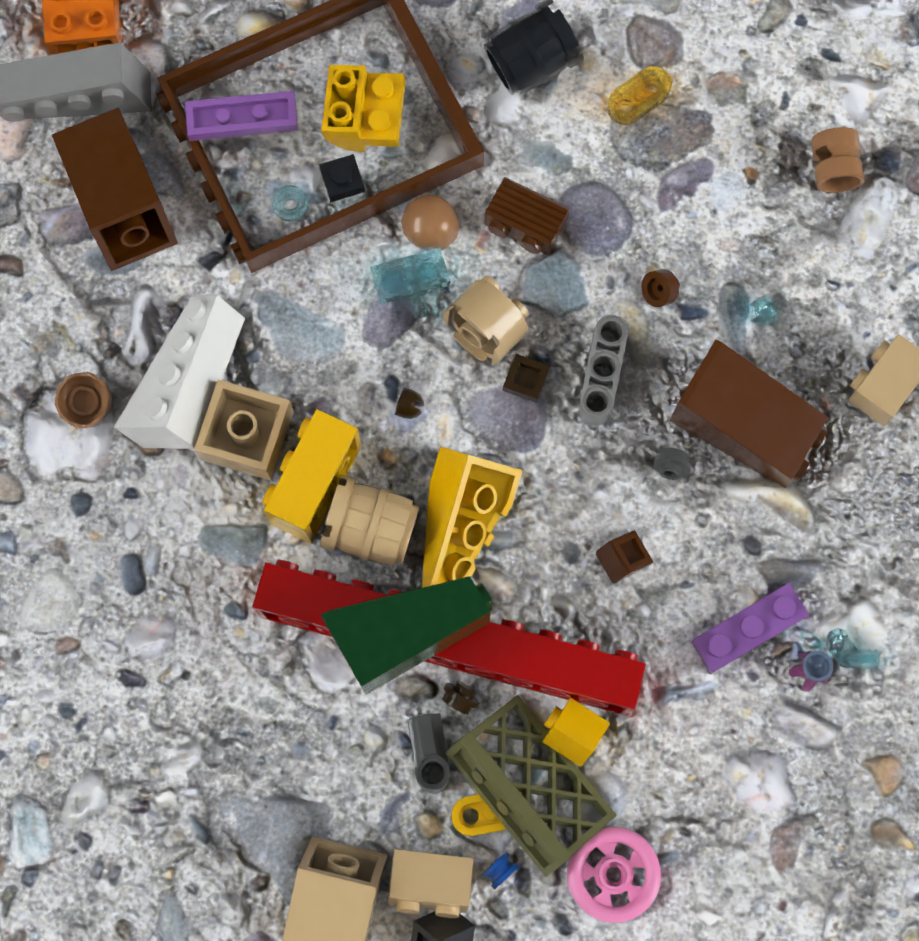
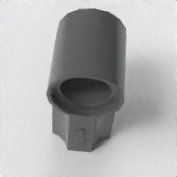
(429, 749)

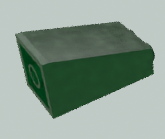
(406, 628)

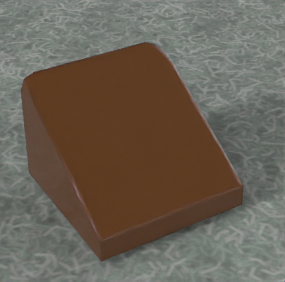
(623, 556)

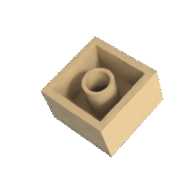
(244, 429)

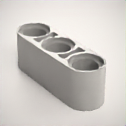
(603, 353)

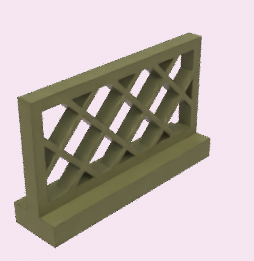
(513, 807)

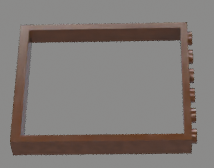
(284, 36)

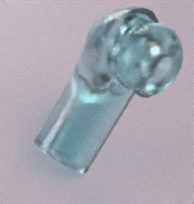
(847, 654)

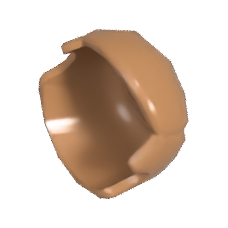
(430, 222)
(83, 400)

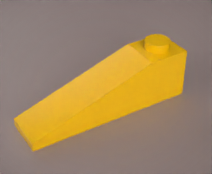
(462, 510)

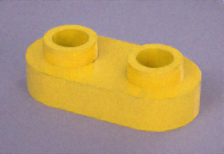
(486, 822)

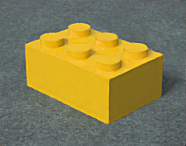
(311, 475)

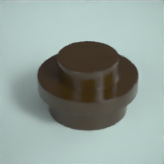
(460, 697)

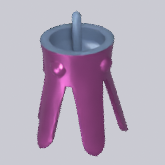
(815, 667)

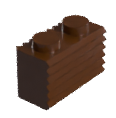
(525, 217)

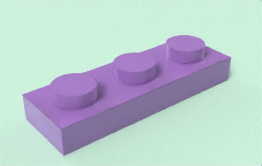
(241, 115)
(750, 628)

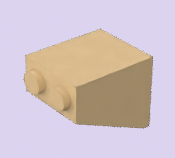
(334, 892)

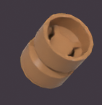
(837, 160)

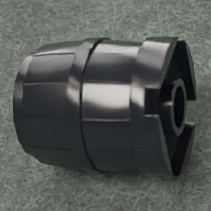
(532, 49)

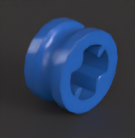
(500, 870)

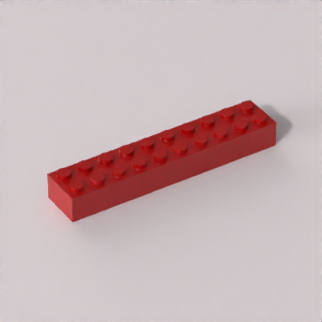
(493, 652)

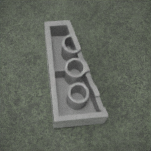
(75, 84)

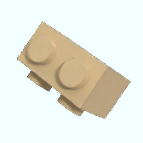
(889, 381)
(430, 883)

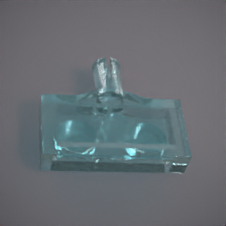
(411, 279)

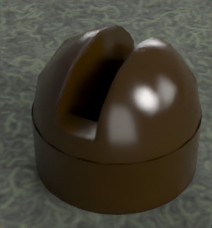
(406, 403)

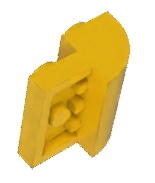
(362, 108)

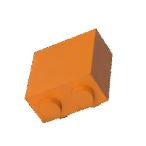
(80, 24)

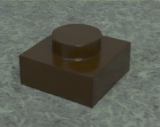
(526, 378)

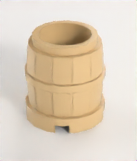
(369, 522)

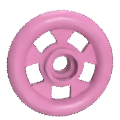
(639, 897)

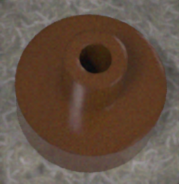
(660, 287)

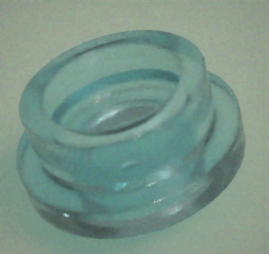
(287, 193)

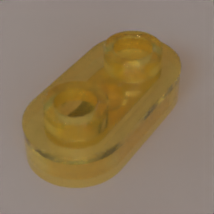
(637, 96)

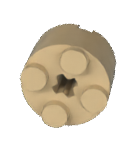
(487, 320)

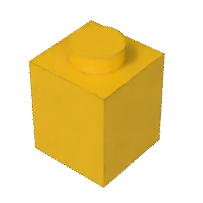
(574, 731)

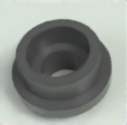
(672, 463)

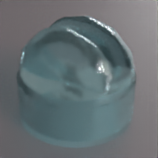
(764, 310)

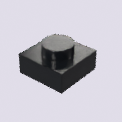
(341, 178)

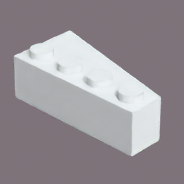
(182, 378)

